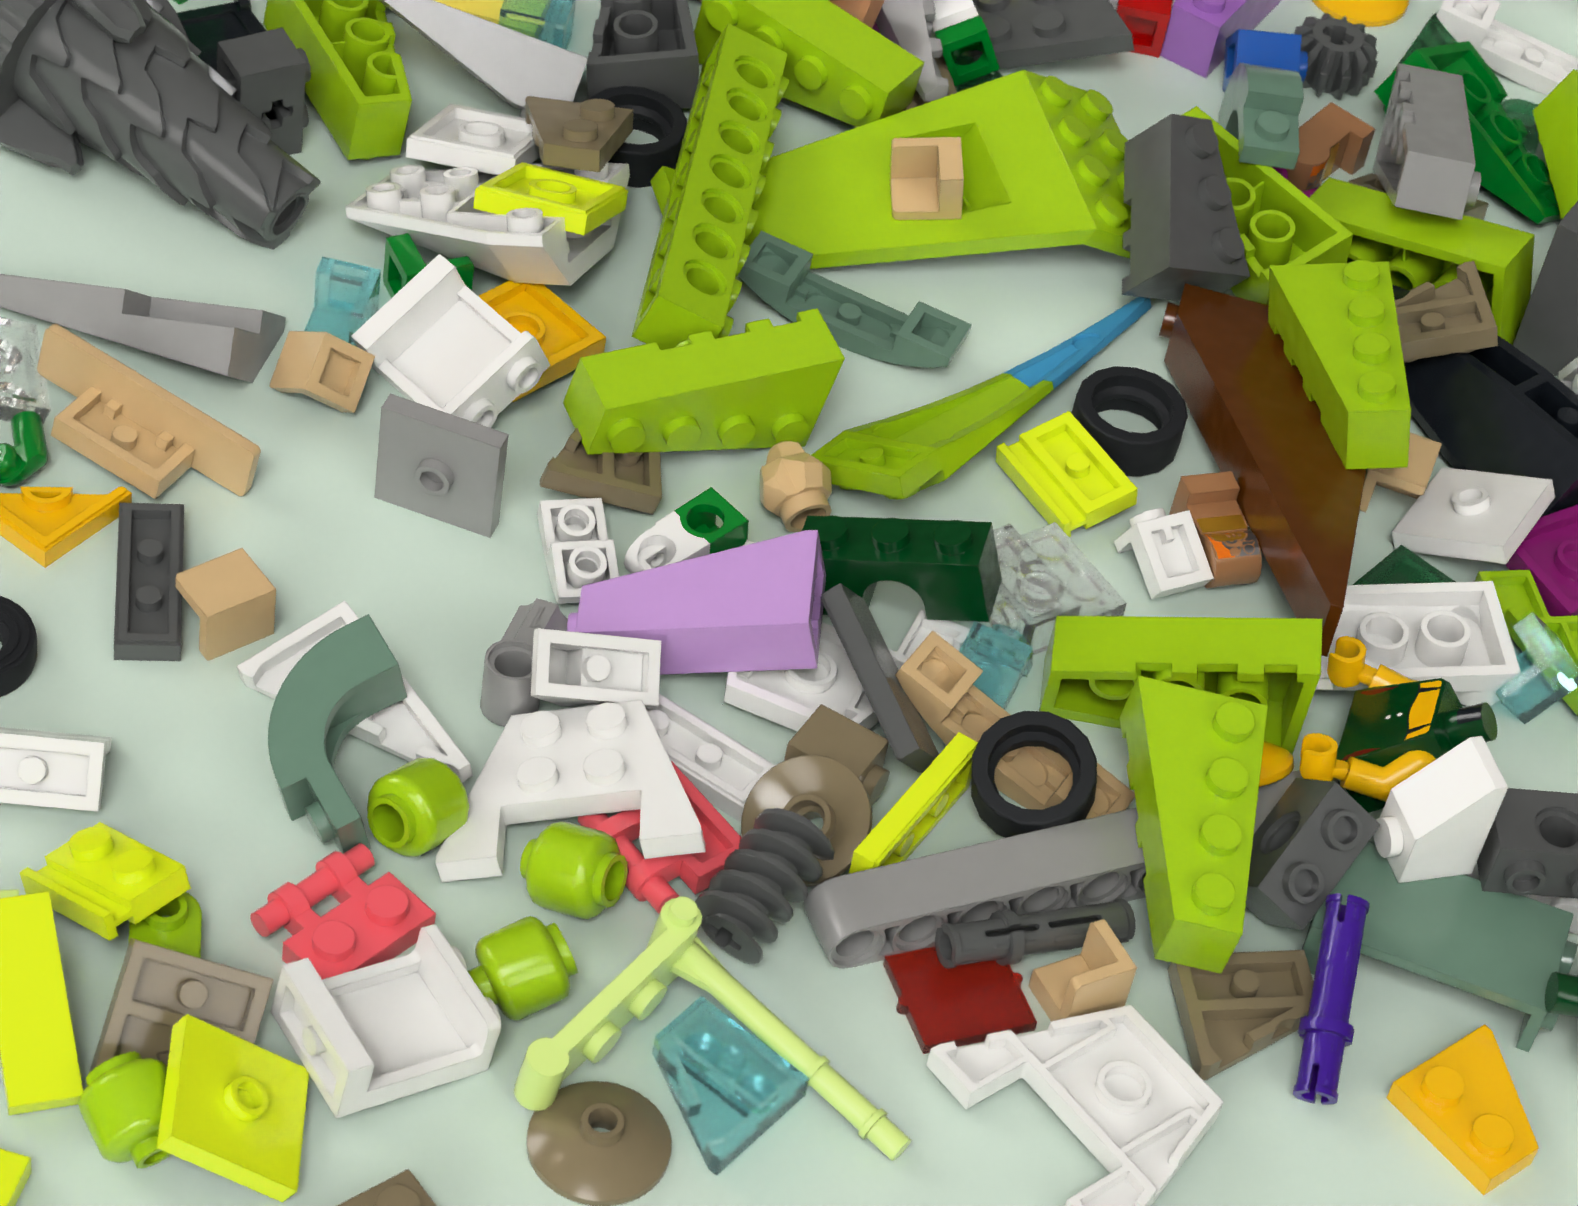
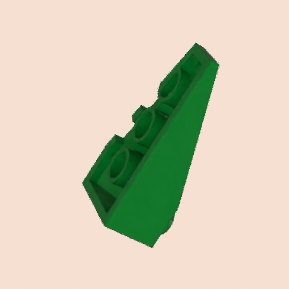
(1497, 140)

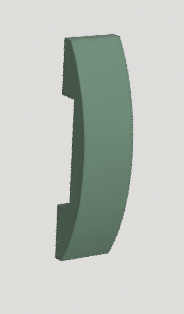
(858, 323)

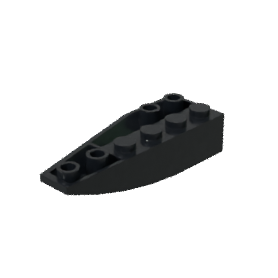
(1498, 415)

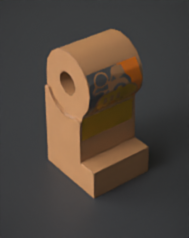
(1327, 143)
(1222, 529)

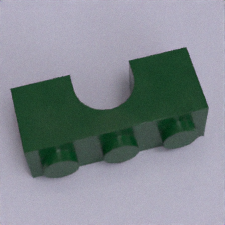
(944, 561)

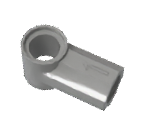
(509, 663)

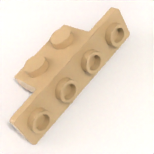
(136, 424)

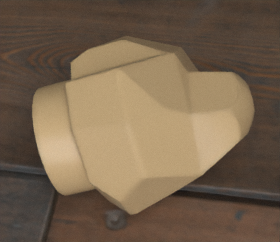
(794, 485)

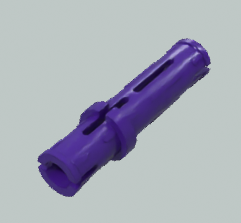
(1327, 1024)

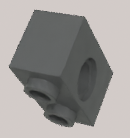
(1532, 845)
(1304, 851)

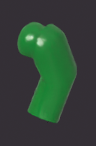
(28, 452)

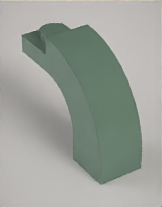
(1263, 114)
(317, 706)

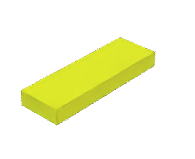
(918, 808)
(35, 1018)

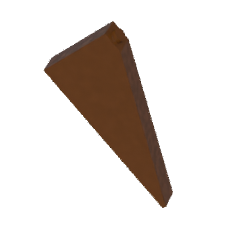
(1272, 441)

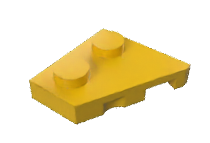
(1469, 1110)

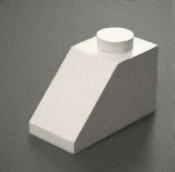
(1442, 814)

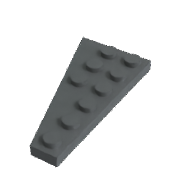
(1051, 30)

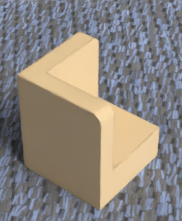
(926, 178)
(322, 369)
(1407, 481)
(231, 600)
(1086, 982)

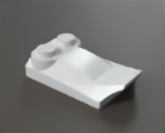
(1431, 634)

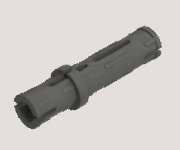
(1011, 936)

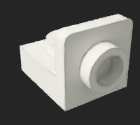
(1166, 552)

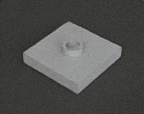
(440, 465)

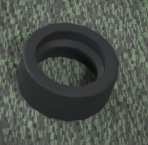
(654, 115)
(1141, 394)
(1032, 730)

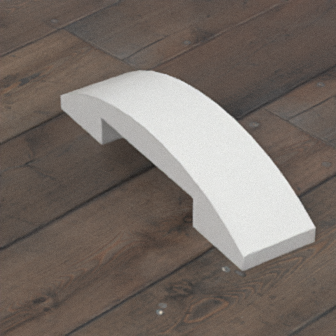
(1505, 48)

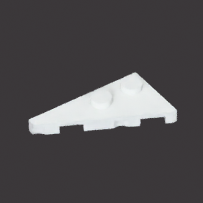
(400, 729)

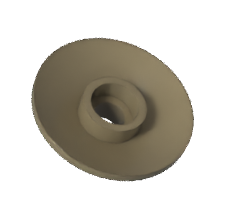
(816, 789)
(597, 1165)

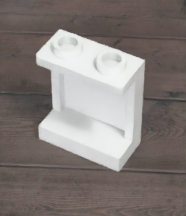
(450, 347)
(387, 1024)

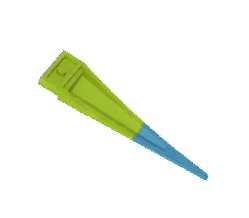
(937, 439)

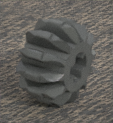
(1338, 55)

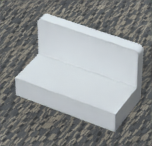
(52, 768)

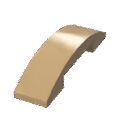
(943, 692)

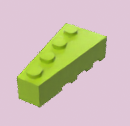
(1258, 660)

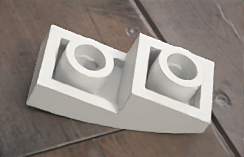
(575, 545)

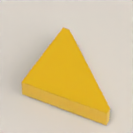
(54, 520)

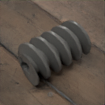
(760, 880)

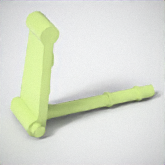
(640, 988)

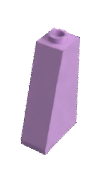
(719, 610)

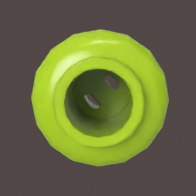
(417, 806)
(574, 870)
(524, 967)
(125, 1108)

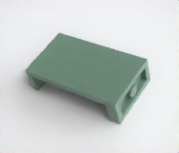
(1459, 936)

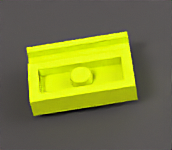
(1066, 474)
(106, 879)

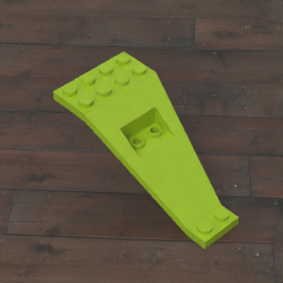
(1035, 171)

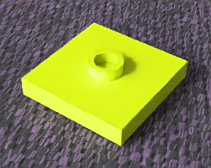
(579, 199)
(233, 1108)

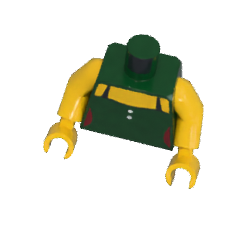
(1390, 727)

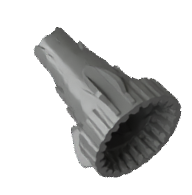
(142, 96)

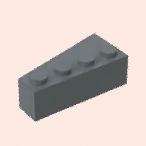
(645, 47)

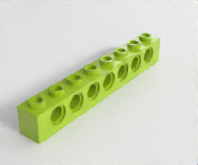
(714, 192)

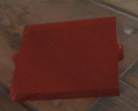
(958, 1001)

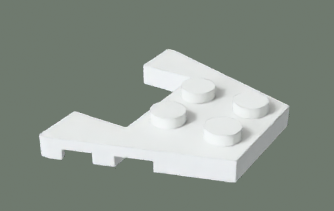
(795, 694)
(567, 768)
(1108, 1084)

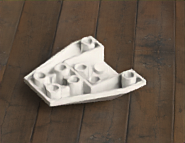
(517, 246)

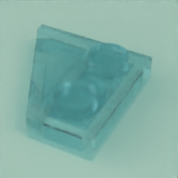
(724, 1081)

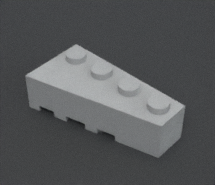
(1427, 144)

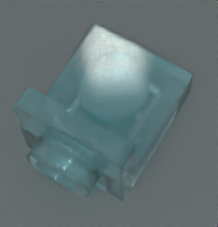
(1001, 656)

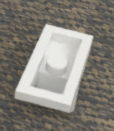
(594, 668)

